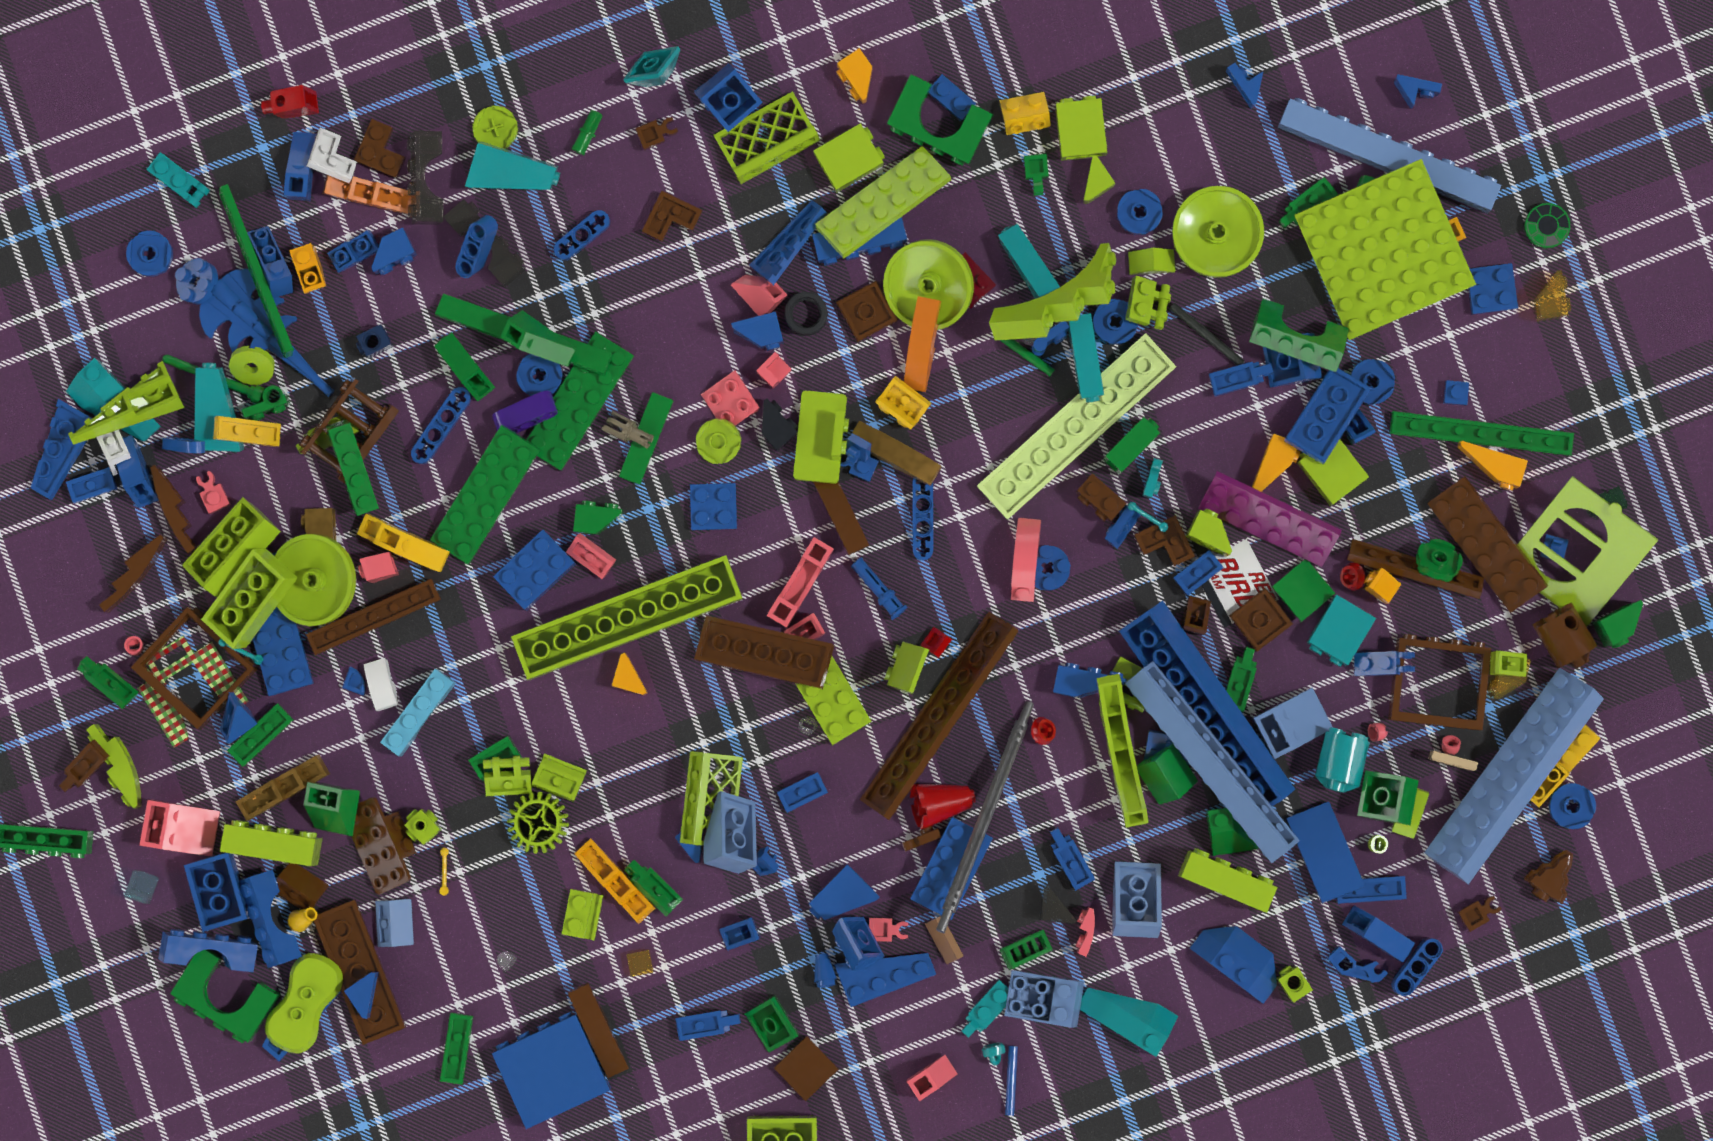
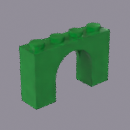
(907, 119)
(1275, 335)
(192, 991)

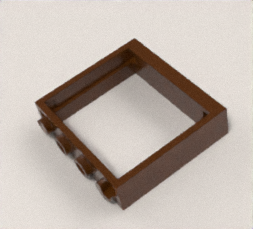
(1452, 645)
(171, 697)

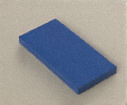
(1327, 415)
(1325, 852)

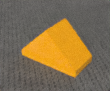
(627, 677)

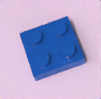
(1493, 289)
(713, 506)

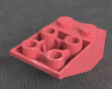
(179, 828)

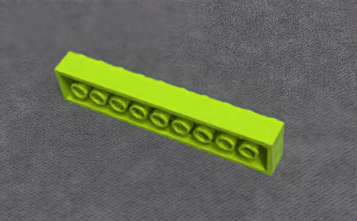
(627, 617)

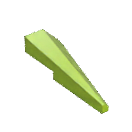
(146, 400)

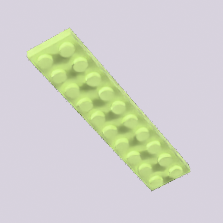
(1075, 428)

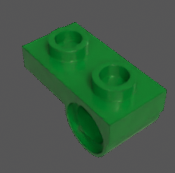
(257, 411)

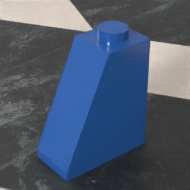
(136, 476)
(842, 894)
(1378, 933)

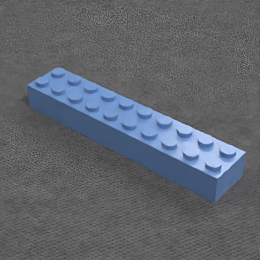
(1514, 775)

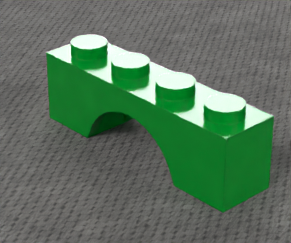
(352, 467)

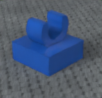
(857, 449)
(1556, 544)
(765, 862)

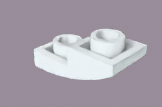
(380, 684)

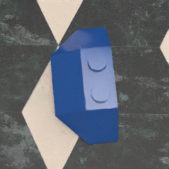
(1239, 959)

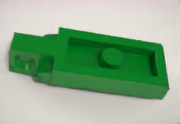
(1313, 196)
(1242, 678)
(108, 682)
(653, 887)

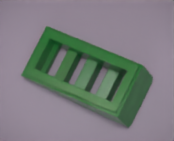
(1008, 959)

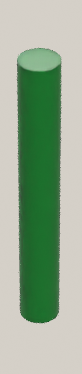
(1029, 356)

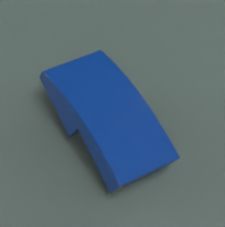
(354, 251)

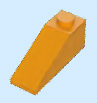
(1275, 461)
(1500, 467)

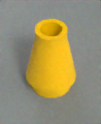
(301, 919)

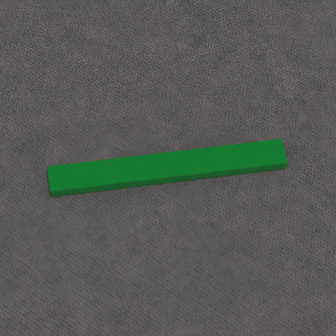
(255, 271)
(493, 324)
(1481, 433)

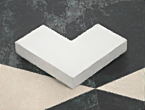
(325, 160)

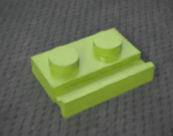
(559, 777)
(582, 914)

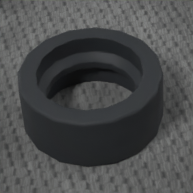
(807, 296)

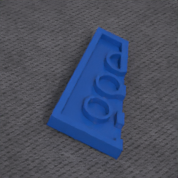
(783, 249)
(58, 450)
(884, 976)

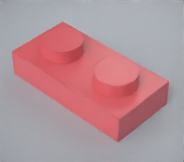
(591, 556)

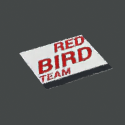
(1236, 582)

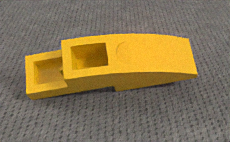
(403, 543)
(1577, 750)

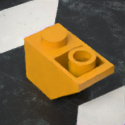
(857, 72)
(308, 268)
(1381, 585)

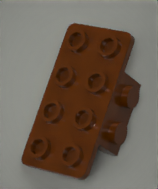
(382, 845)

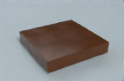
(866, 311)
(1260, 619)
(806, 1068)

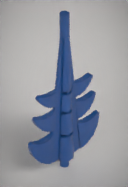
(234, 303)

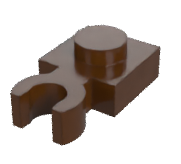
(652, 134)
(927, 835)
(1476, 914)

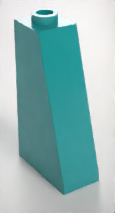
(509, 170)
(1027, 261)
(1085, 358)
(212, 400)

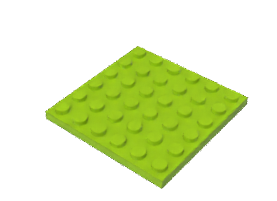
(1385, 249)

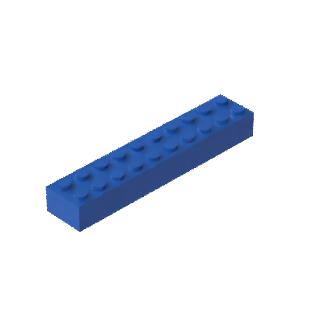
(1161, 639)

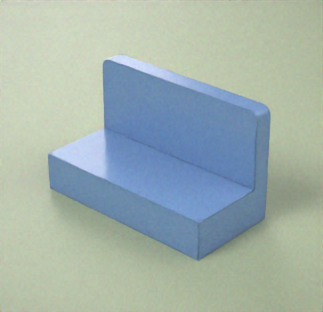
(394, 923)

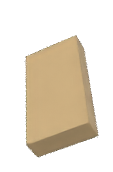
(1453, 761)

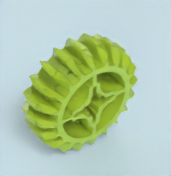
(530, 841)

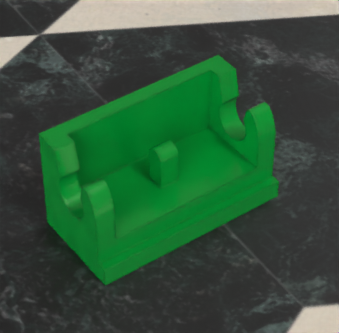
(503, 749)

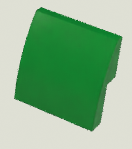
(1303, 590)

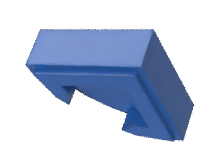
(354, 682)

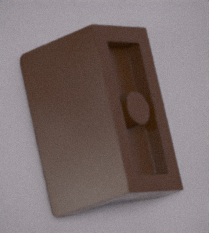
(300, 886)

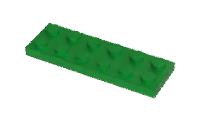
(578, 405)
(485, 494)

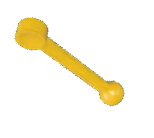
(444, 889)

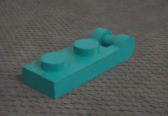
(177, 179)

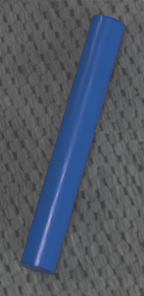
(1011, 1080)

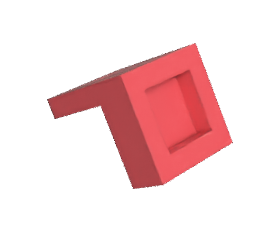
(773, 370)

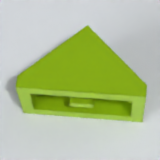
(1098, 181)
(1151, 261)
(1508, 663)

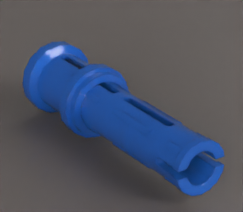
(885, 597)

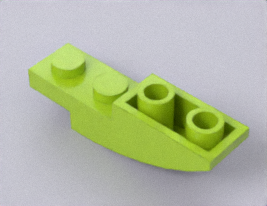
(123, 773)

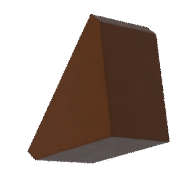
(1196, 615)

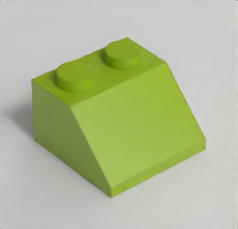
(1209, 532)

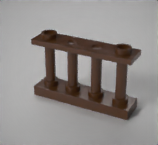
(371, 432)

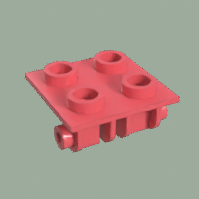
(730, 399)

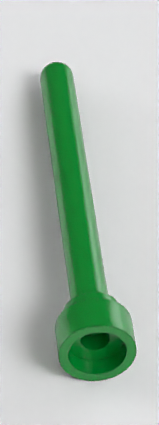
(254, 393)

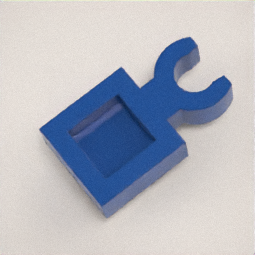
(861, 469)

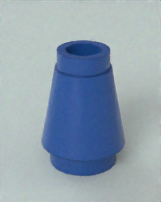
(824, 971)

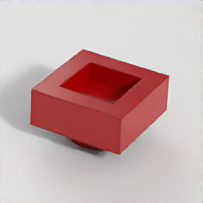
(936, 642)

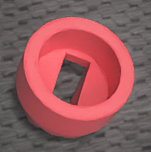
(133, 641)
(1377, 732)
(1450, 739)

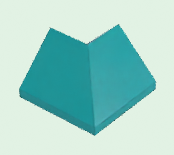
(653, 67)

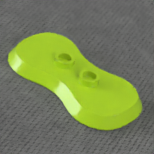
(295, 1020)

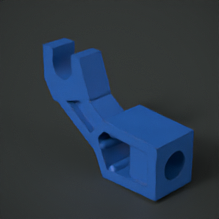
(1362, 972)

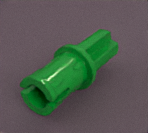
(587, 132)

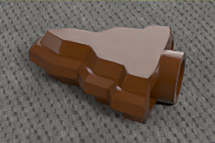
(1551, 878)

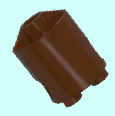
(1565, 637)

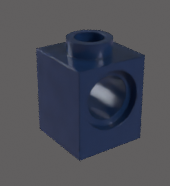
(383, 345)

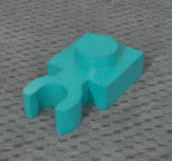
(1152, 485)

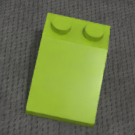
(906, 667)

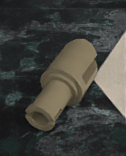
(628, 431)

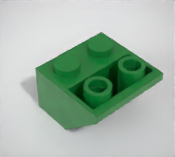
(332, 807)

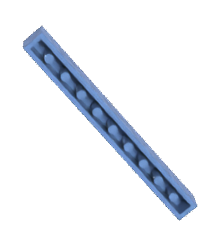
(1386, 154)
(1212, 762)

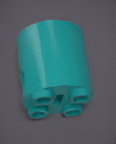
(1342, 760)

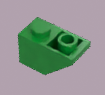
(595, 519)

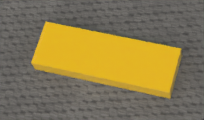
(247, 431)

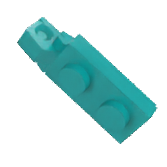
(986, 1009)

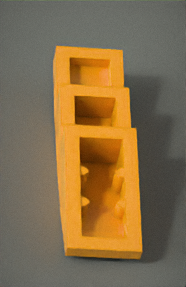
(614, 881)

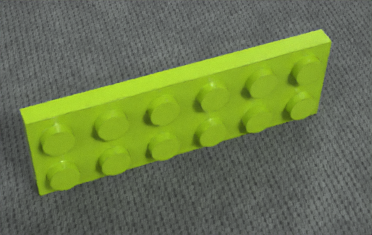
(883, 202)

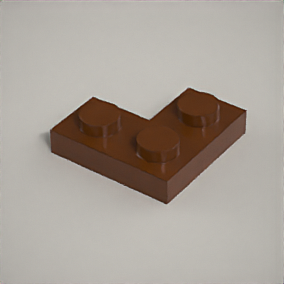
(373, 151)
(669, 210)
(1172, 539)

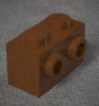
(1100, 498)

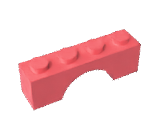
(800, 582)

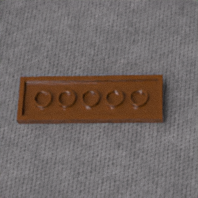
(1487, 544)
(764, 652)
(352, 949)

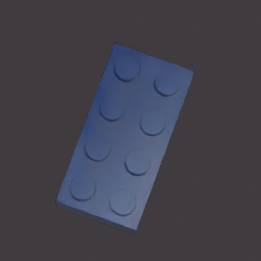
(943, 865)

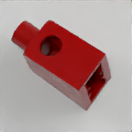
(291, 102)

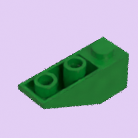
(535, 338)

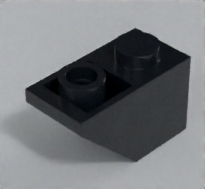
(775, 427)

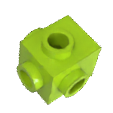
(430, 829)

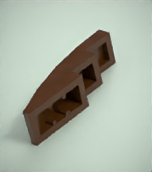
(170, 503)
(842, 516)
(139, 566)
(598, 1030)

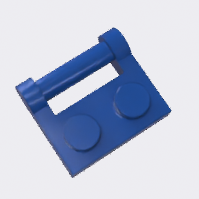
(1055, 334)

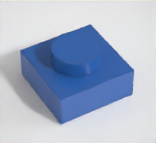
(1456, 393)

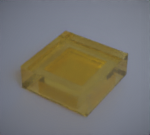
(640, 963)

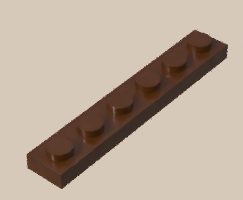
(1406, 566)
(373, 617)

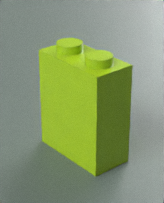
(1081, 128)
(849, 157)
(1338, 474)

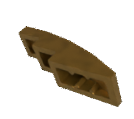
(898, 454)
(282, 787)

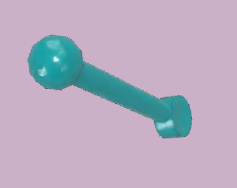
(1162, 525)
(256, 659)

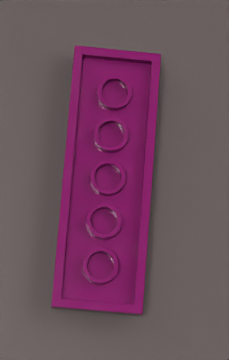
(1270, 519)

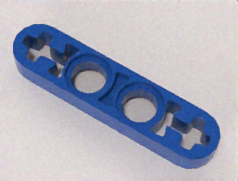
(444, 428)
(922, 516)

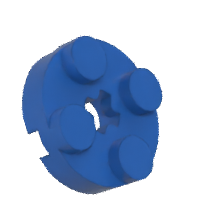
(1127, 217)
(141, 243)
(186, 281)
(1102, 322)
(527, 370)
(1385, 379)
(1060, 566)
(1582, 813)

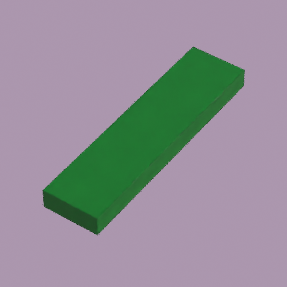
(651, 423)

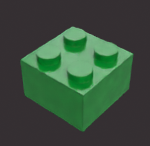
(1388, 797)

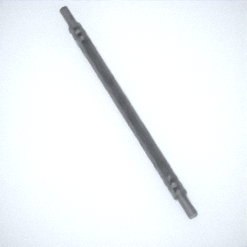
(985, 816)

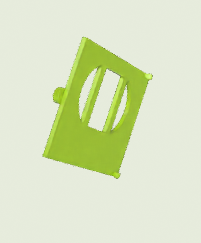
(1611, 567)

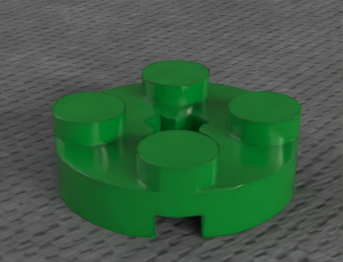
(1435, 569)

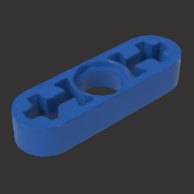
(582, 225)
(183, 445)

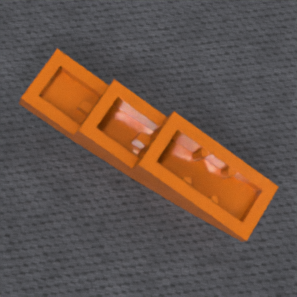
(369, 193)
(921, 343)

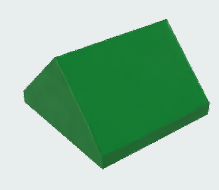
(1167, 775)
(772, 1024)

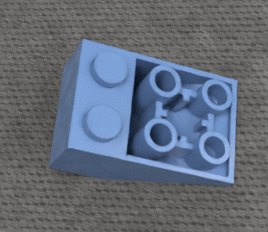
(1292, 723)
(1044, 998)

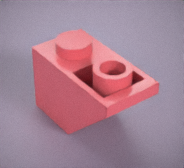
(759, 293)
(378, 567)
(931, 1077)

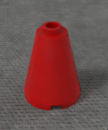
(939, 802)

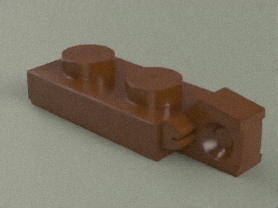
(84, 766)

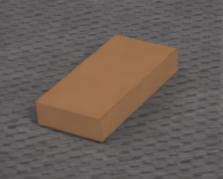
(944, 941)

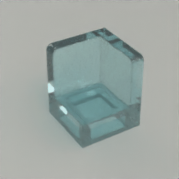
(141, 886)

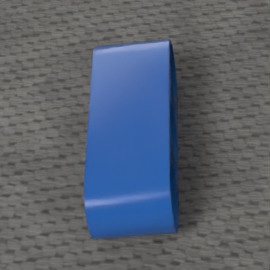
(476, 246)
(1427, 962)

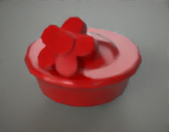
(1352, 576)
(1043, 730)

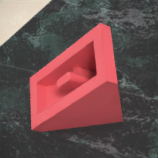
(807, 627)

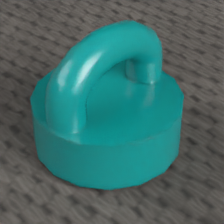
(994, 1050)

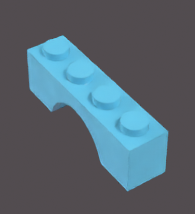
(417, 712)

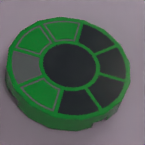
(1547, 225)

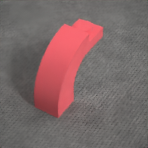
(1025, 559)

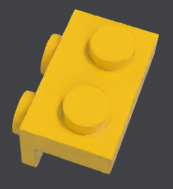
(1025, 113)
(903, 403)

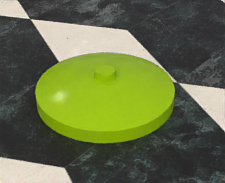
(1218, 231)
(928, 271)
(323, 582)

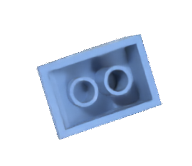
(731, 834)
(1137, 900)

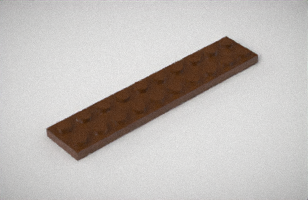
(939, 715)

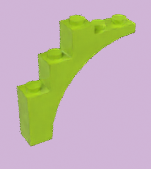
(1037, 316)
(1121, 750)

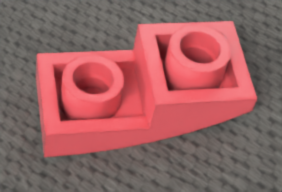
(1087, 923)

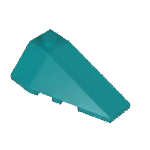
(96, 387)
(1134, 1019)

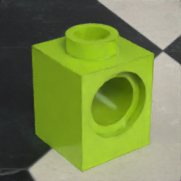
(1298, 992)

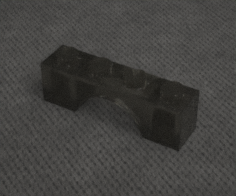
(424, 206)
(503, 264)

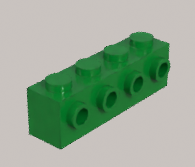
(48, 839)

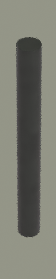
(1206, 334)

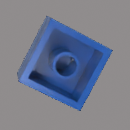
(728, 97)

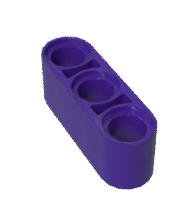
(526, 412)

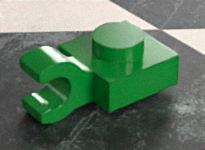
(1036, 169)

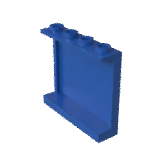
(550, 1070)

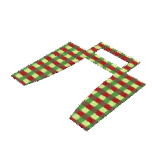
(210, 667)

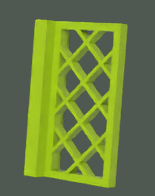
(779, 151)
(696, 791)

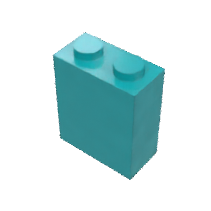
(1340, 631)

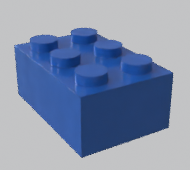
(534, 570)
(216, 891)

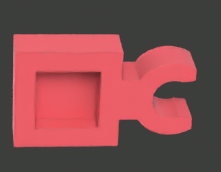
(214, 495)
(883, 929)

